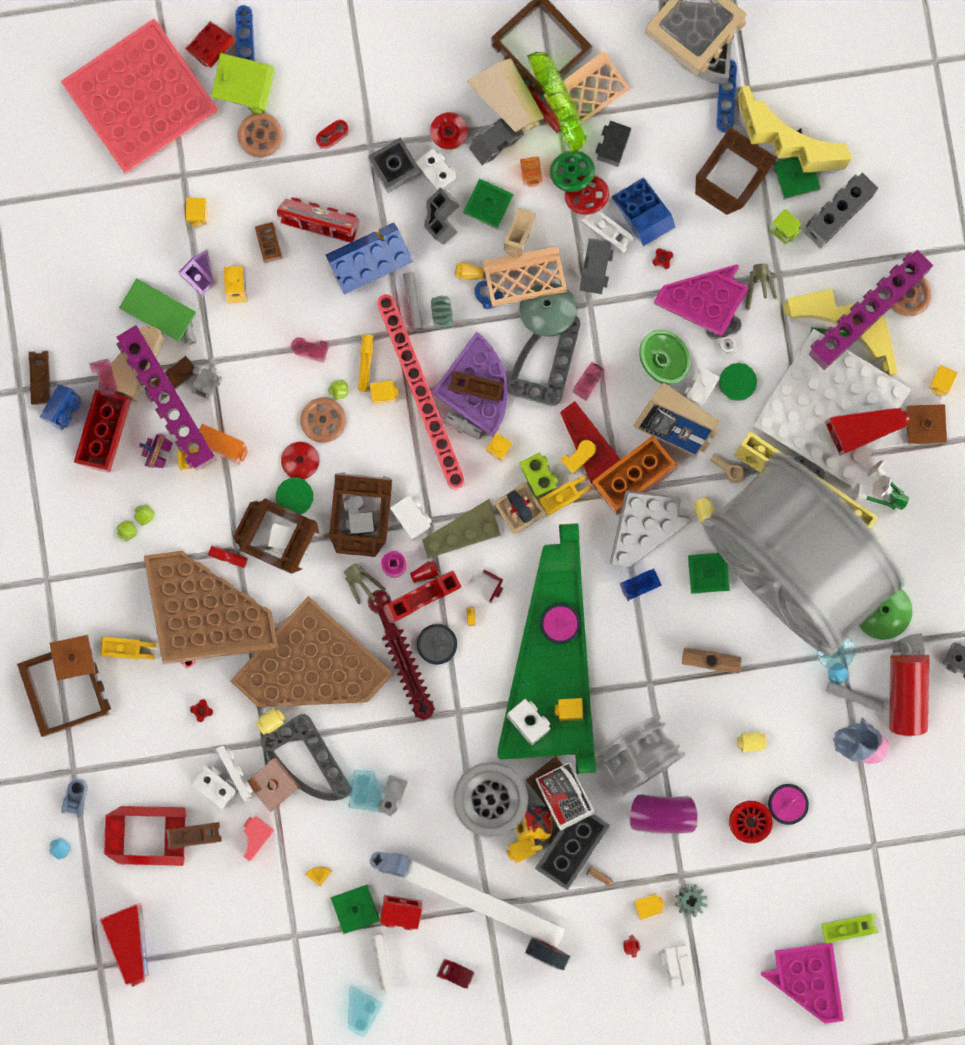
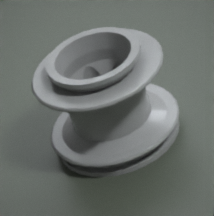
(485, 775)

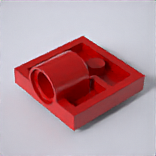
(209, 44)

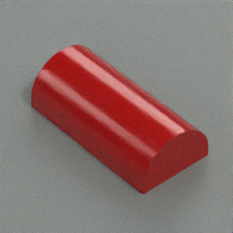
(102, 431)
(909, 694)

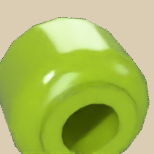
(338, 389)
(143, 514)
(126, 530)

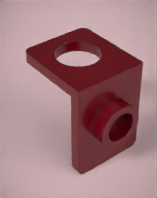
(498, 589)
(456, 973)

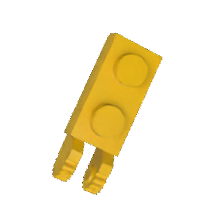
(563, 496)
(125, 648)

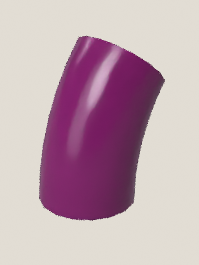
(663, 814)

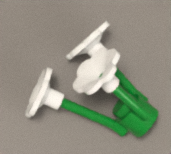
(882, 486)

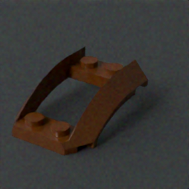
(751, 153)
(359, 486)
(296, 546)

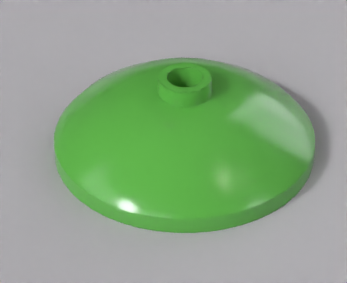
(670, 352)
(890, 624)

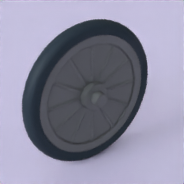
(437, 644)

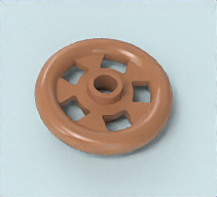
(244, 133)
(918, 307)
(308, 427)

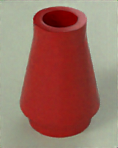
(425, 572)

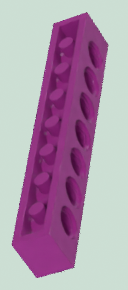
(920, 267)
(126, 342)

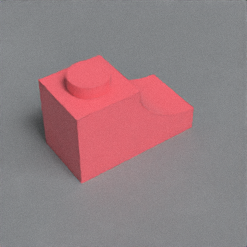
(257, 835)

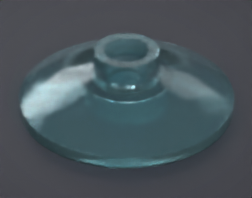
(842, 659)

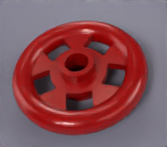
(599, 203)

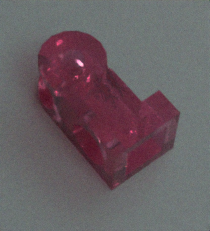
(309, 350)
(588, 381)
(107, 383)

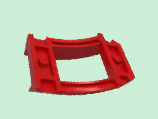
(115, 831)

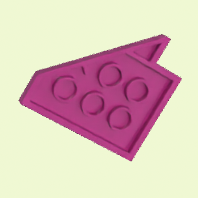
(705, 299)
(809, 979)

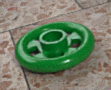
(575, 184)

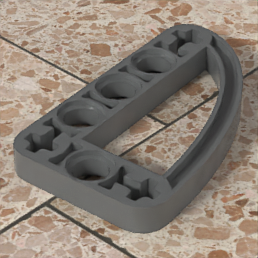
(556, 369)
(314, 749)

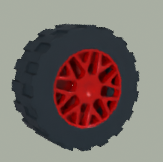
(547, 954)

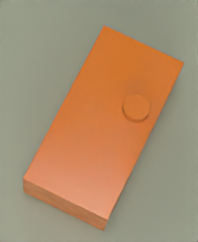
(635, 472)

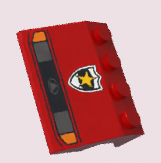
(318, 220)

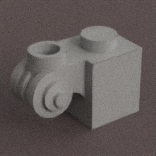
(358, 522)
(393, 790)

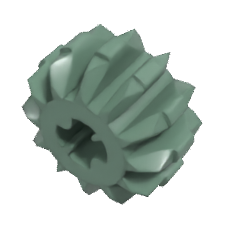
(441, 311)
(697, 903)

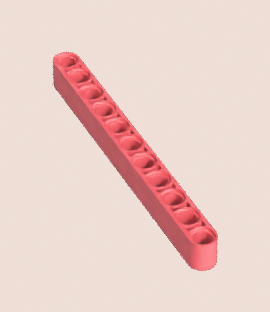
(416, 383)

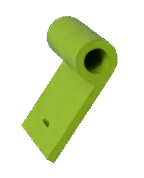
(244, 84)

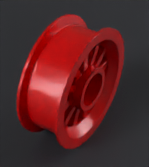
(763, 833)

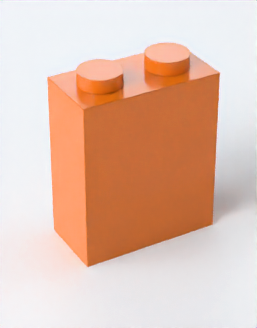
(224, 444)

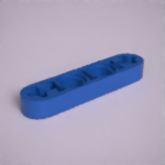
(248, 41)
(729, 96)

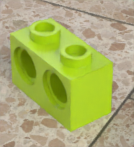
(785, 227)
(534, 476)

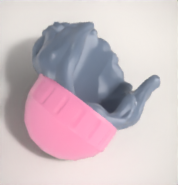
(861, 743)

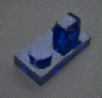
(640, 584)

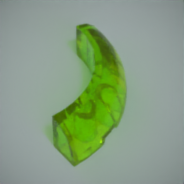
(559, 100)

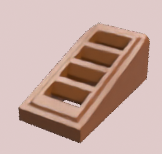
(272, 256)

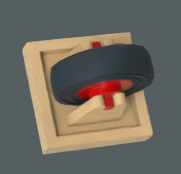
(519, 508)

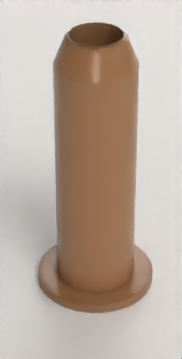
(600, 876)

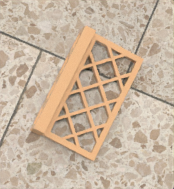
(587, 70)
(526, 261)

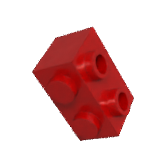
(401, 912)

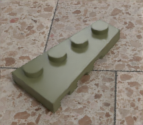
(470, 528)

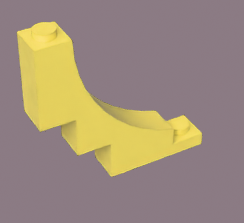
(767, 128)
(822, 306)

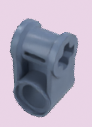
(75, 799)
(391, 863)

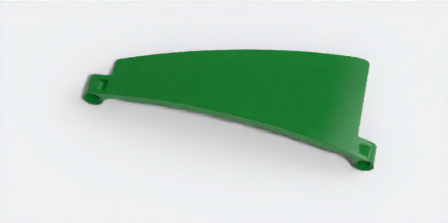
(550, 669)

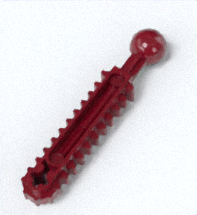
(402, 657)

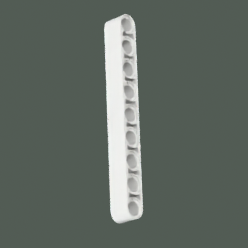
(483, 903)

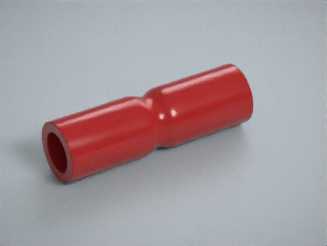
(230, 557)

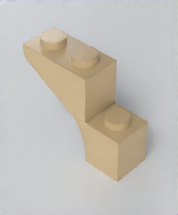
(519, 232)

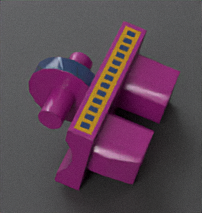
(153, 459)

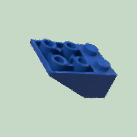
(644, 211)
(61, 407)

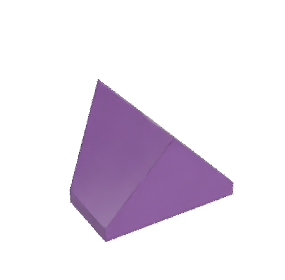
(198, 273)

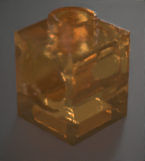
(531, 171)

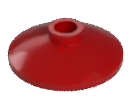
(445, 122)
(300, 470)

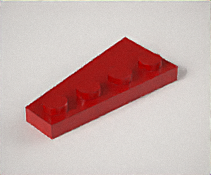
(582, 429)

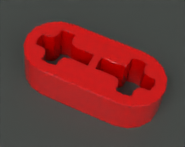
(329, 130)

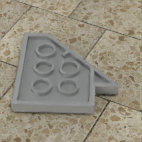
(645, 524)

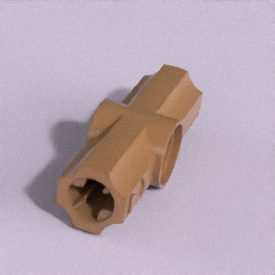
(723, 662)

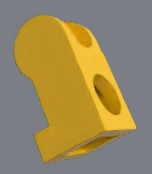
(580, 457)

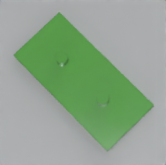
(157, 310)

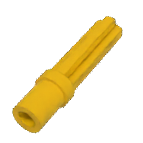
(365, 361)

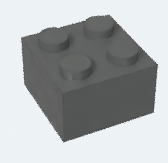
(394, 165)

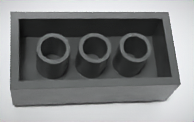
(571, 850)

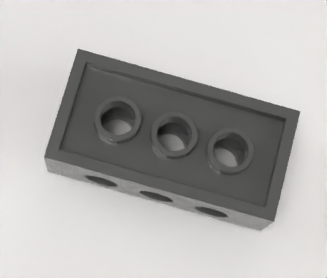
(861, 188)

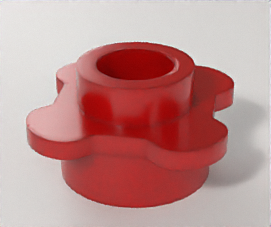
(668, 255)
(206, 710)
(631, 946)

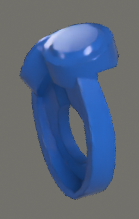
(484, 300)

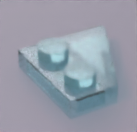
(364, 791)
(361, 1011)

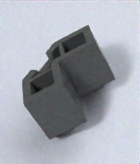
(494, 141)
(439, 208)
(595, 266)

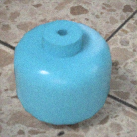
(838, 676)
(59, 848)

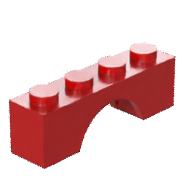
(421, 596)

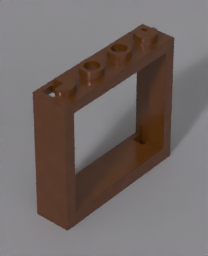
(560, 21)
(36, 704)

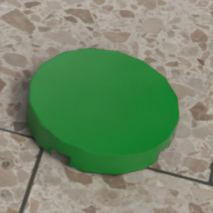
(738, 381)
(295, 495)

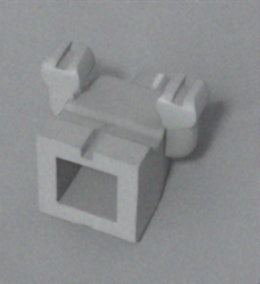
(205, 381)
(910, 645)

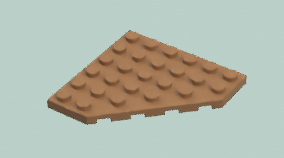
(203, 613)
(312, 665)

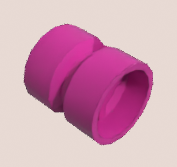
(393, 564)

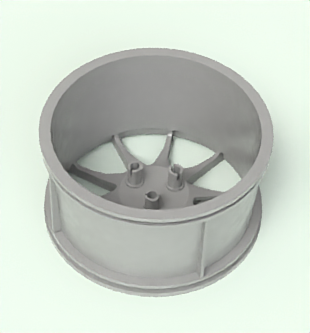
(804, 553)

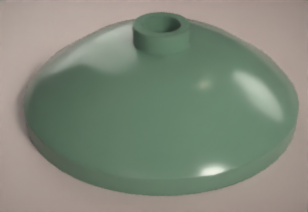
(549, 319)

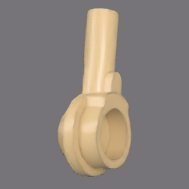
(734, 472)

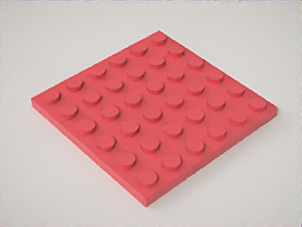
(139, 96)

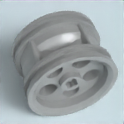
(640, 754)

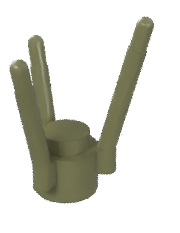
(761, 273)
(354, 574)

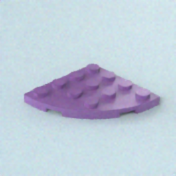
(481, 361)

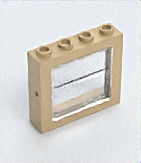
(696, 30)

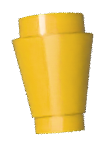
(468, 271)

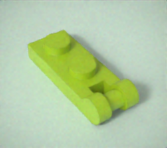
(848, 928)

